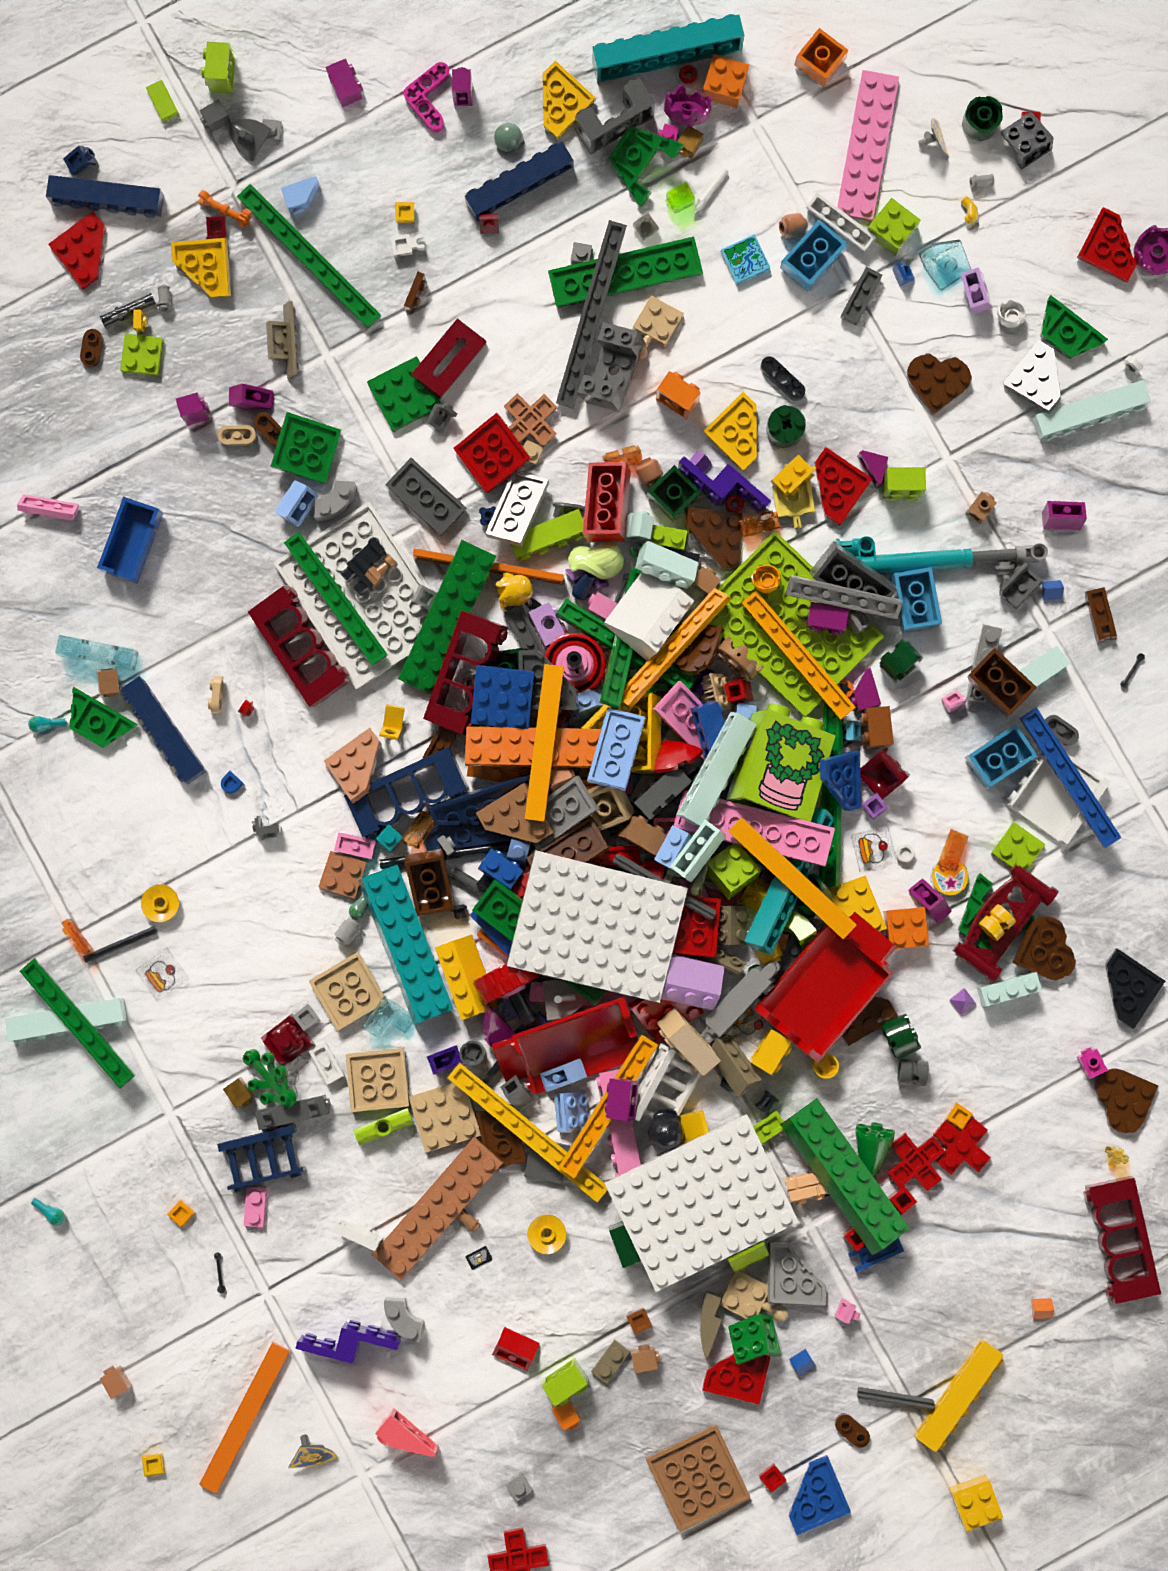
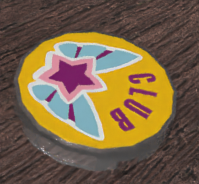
(949, 882)

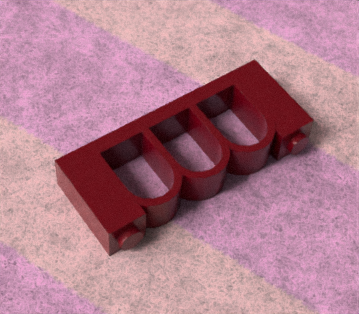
(272, 608)
(468, 623)
(1135, 1286)

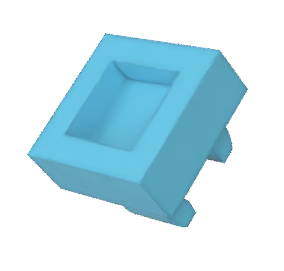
(853, 731)

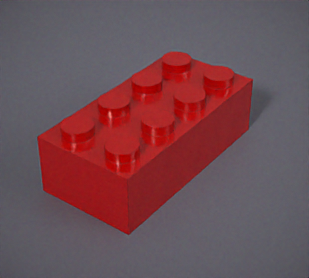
(606, 502)

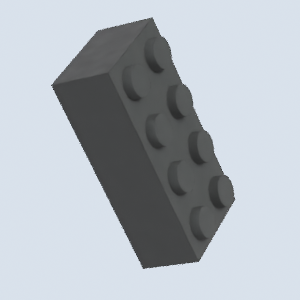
(846, 570)

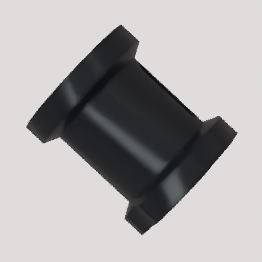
(762, 1103)

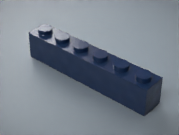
(519, 181)
(104, 196)
(163, 729)

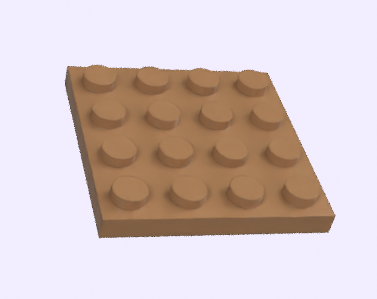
(698, 1477)

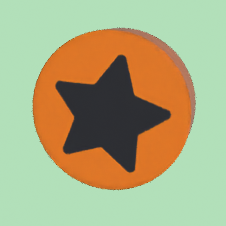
(846, 687)

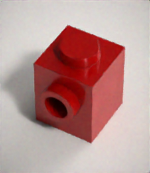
(739, 691)

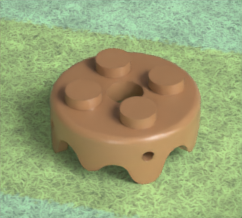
(738, 664)

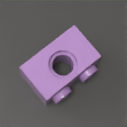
(976, 290)
(540, 616)

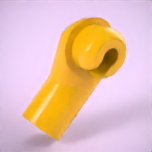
(972, 210)

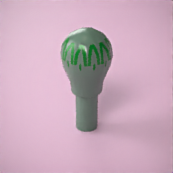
(358, 908)

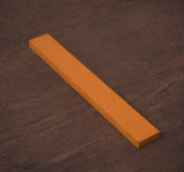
(497, 568)
(244, 1417)

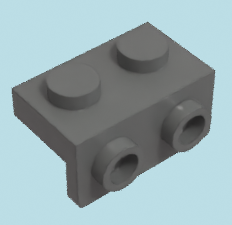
(1019, 586)

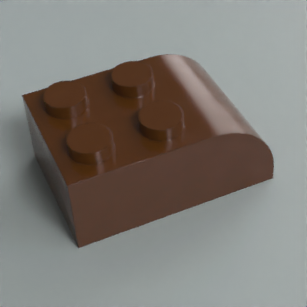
(1001, 682)
(429, 882)

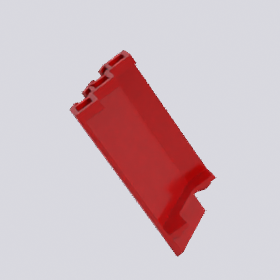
(828, 986)
(596, 1036)

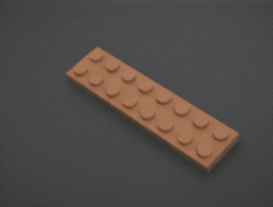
(437, 1208)

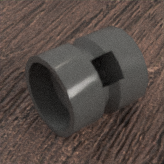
(472, 1053)
(912, 1072)

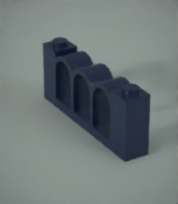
(451, 776)

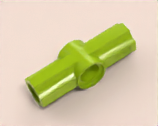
(395, 1121)

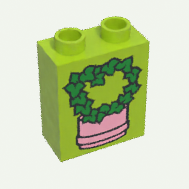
(781, 764)

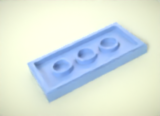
(616, 749)

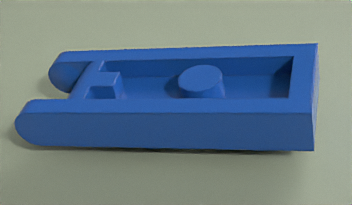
(867, 1259)

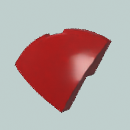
(675, 754)

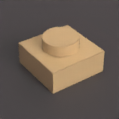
(534, 451)

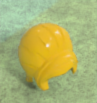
(514, 589)

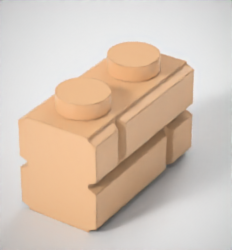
(804, 1187)

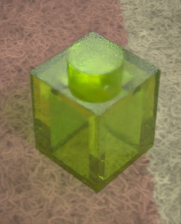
(679, 198)

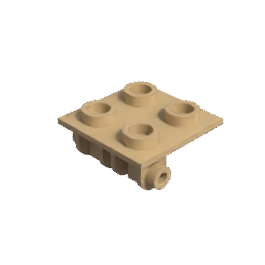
(717, 682)

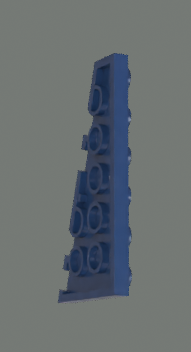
(464, 807)
(463, 836)

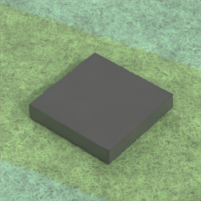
(540, 1169)

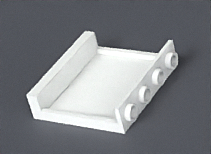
(1046, 802)

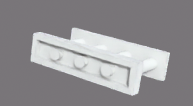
(655, 1074)

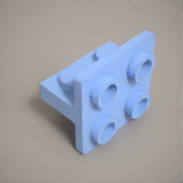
(571, 1110)

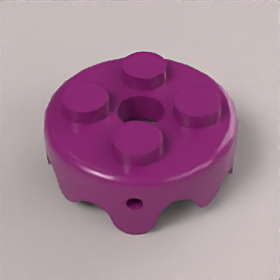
(687, 108)
(1145, 259)

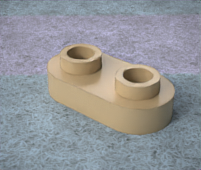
(238, 433)
(215, 701)

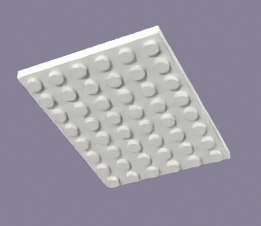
(385, 610)
(597, 926)
(701, 1202)

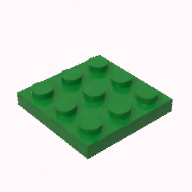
(401, 396)
(305, 448)

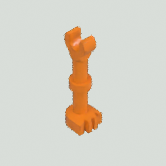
(243, 218)

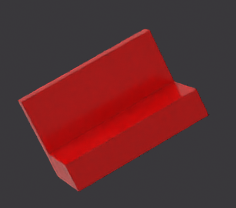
(515, 1349)

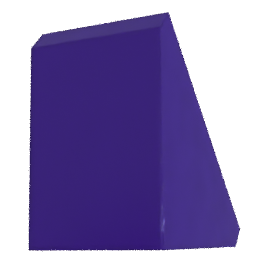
(444, 1059)

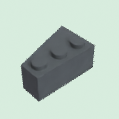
(661, 793)

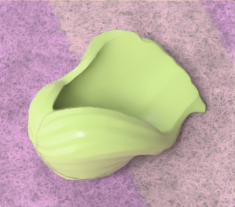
(600, 560)

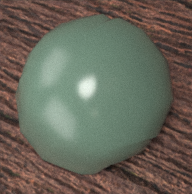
(508, 137)

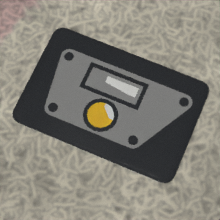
(479, 1257)

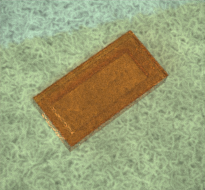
(419, 830)

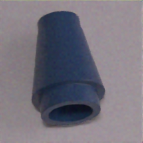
(583, 586)

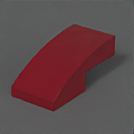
(216, 227)

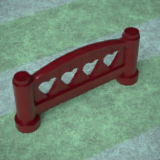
(1033, 892)

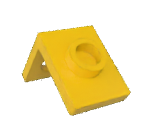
(392, 722)

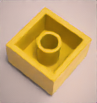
(770, 1052)
(976, 1502)

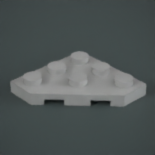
(792, 1279)

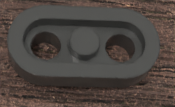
(1061, 728)

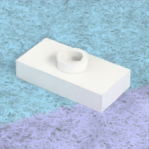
(326, 1063)

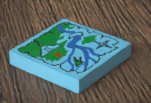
(745, 259)

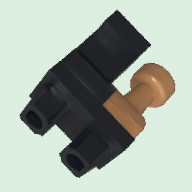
(363, 567)

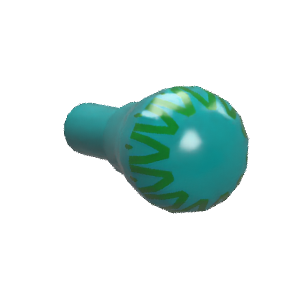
(39, 724)
(54, 1215)

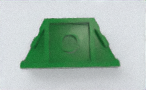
(1068, 331)
(97, 720)

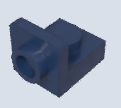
(79, 159)

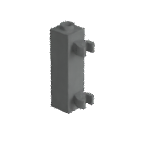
(300, 1111)

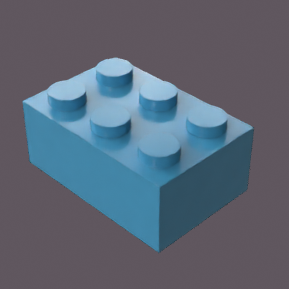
(813, 255)
(919, 598)
(1001, 756)

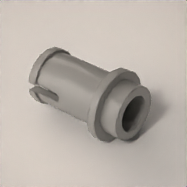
(981, 181)
(164, 298)

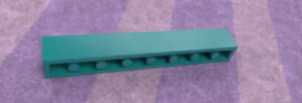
(780, 901)

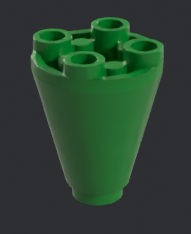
(873, 1145)

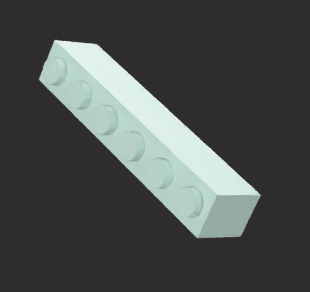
(1091, 410)
(717, 769)
(47, 1022)

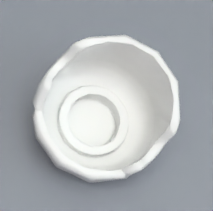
(1011, 313)

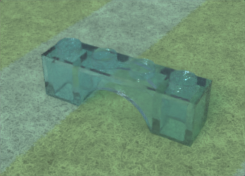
(97, 652)

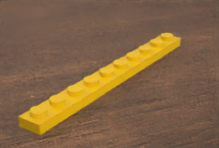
(524, 1129)

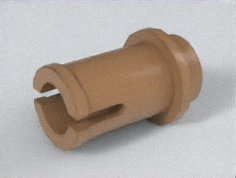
(468, 1220)

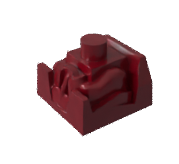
(883, 774)
(287, 1040)

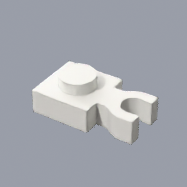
(403, 245)

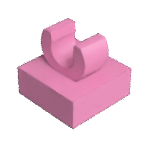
(846, 1311)

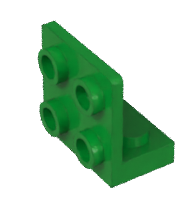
(754, 1338)

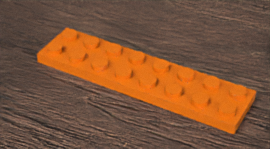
(515, 747)

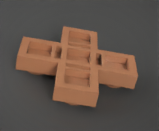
(531, 419)

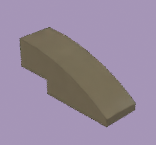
(709, 1321)

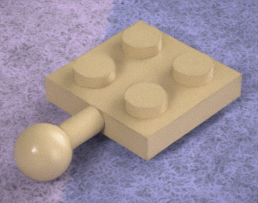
(657, 323)
(748, 1296)

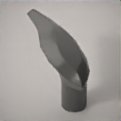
(559, 506)

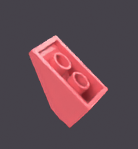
(404, 1435)

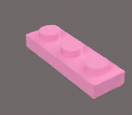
(47, 507)

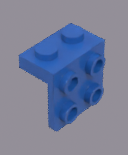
(501, 869)

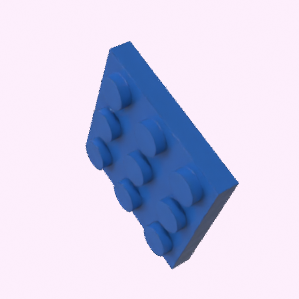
(502, 697)

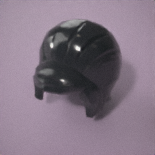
(666, 1130)

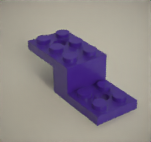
(724, 485)
(349, 1341)

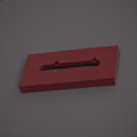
(441, 384)

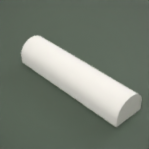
(841, 222)

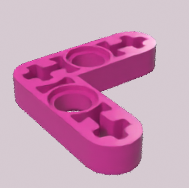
(421, 98)

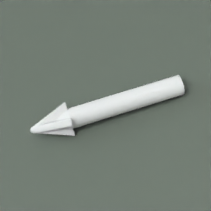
(700, 202)

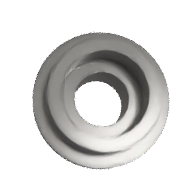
(1004, 568)

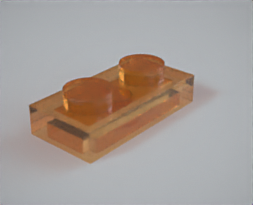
(952, 850)
(81, 943)

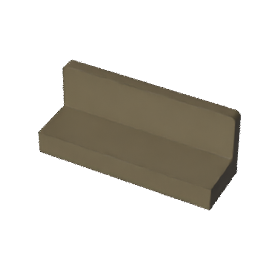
(735, 1065)

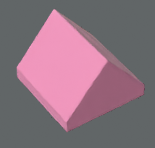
(954, 701)

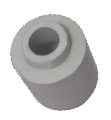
(347, 931)

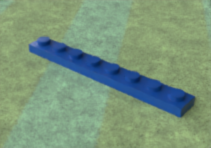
(1070, 778)

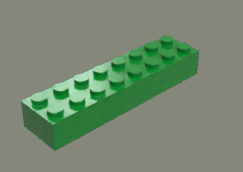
(845, 1176)

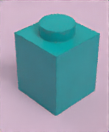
(390, 838)

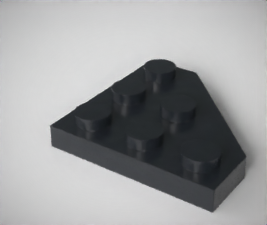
(1131, 987)

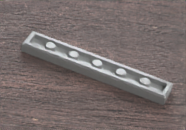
(844, 597)

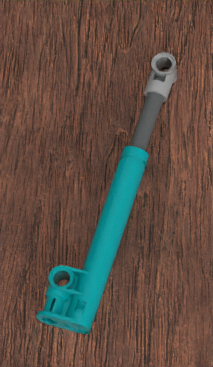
(938, 559)

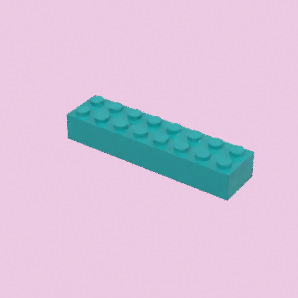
(667, 48)
(405, 944)

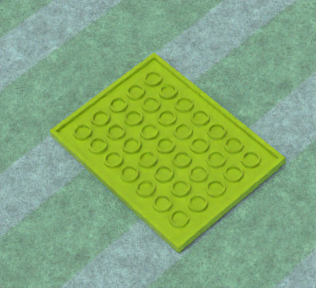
(833, 653)

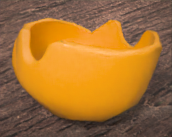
(766, 578)

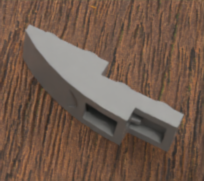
(987, 641)

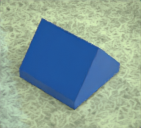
(903, 273)
(1052, 590)
(802, 1362)

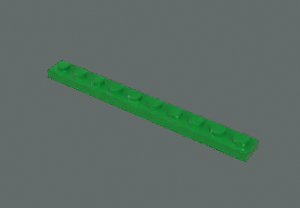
(309, 256)
(831, 872)

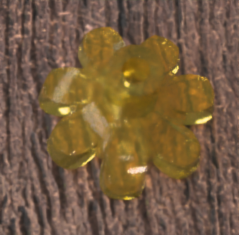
(1116, 1156)

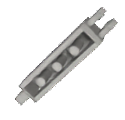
(739, 1000)

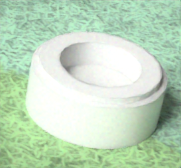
(1132, 365)
(905, 853)

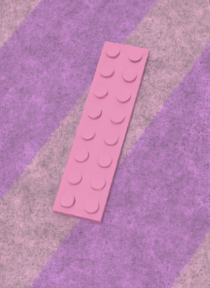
(867, 145)
(789, 835)

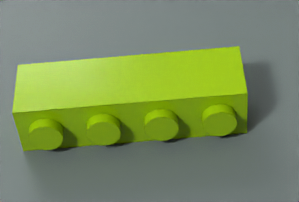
(550, 534)

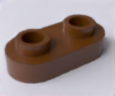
(91, 347)
(270, 429)
(853, 1430)

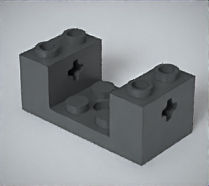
(639, 109)
(619, 350)

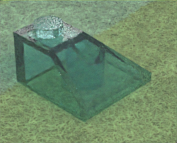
(945, 262)

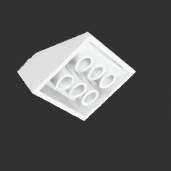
(648, 614)

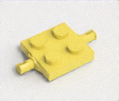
(795, 505)

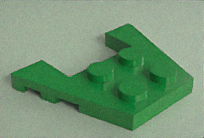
(635, 153)
(974, 904)

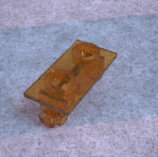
(630, 455)
(752, 526)

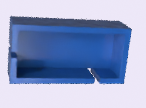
(130, 540)

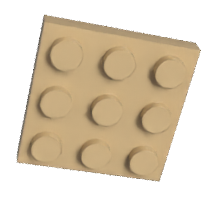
(347, 991)
(377, 1080)
(444, 1117)

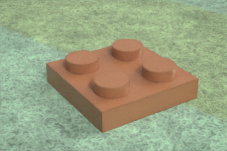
(342, 874)

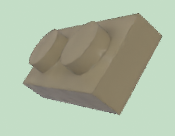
(610, 1361)

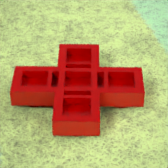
(961, 1145)
(915, 1161)
(517, 1555)

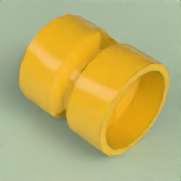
(997, 922)
(826, 1067)

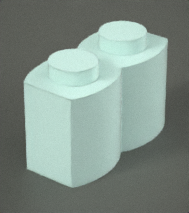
(639, 526)

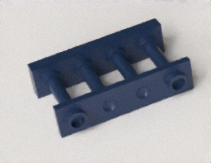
(248, 1143)

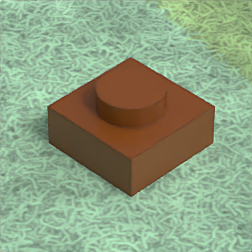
(639, 1320)

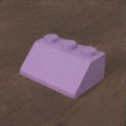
(693, 982)

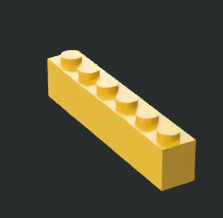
(958, 1395)

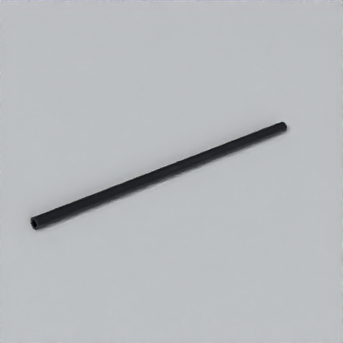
(465, 852)

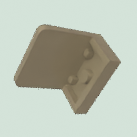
(732, 925)

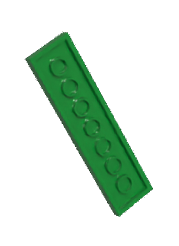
(632, 271)
(456, 593)
(501, 910)

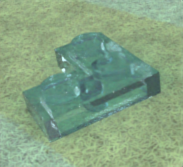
(387, 1013)

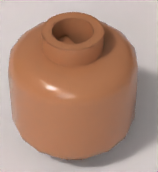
(793, 225)
(649, 471)

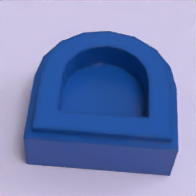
(231, 783)

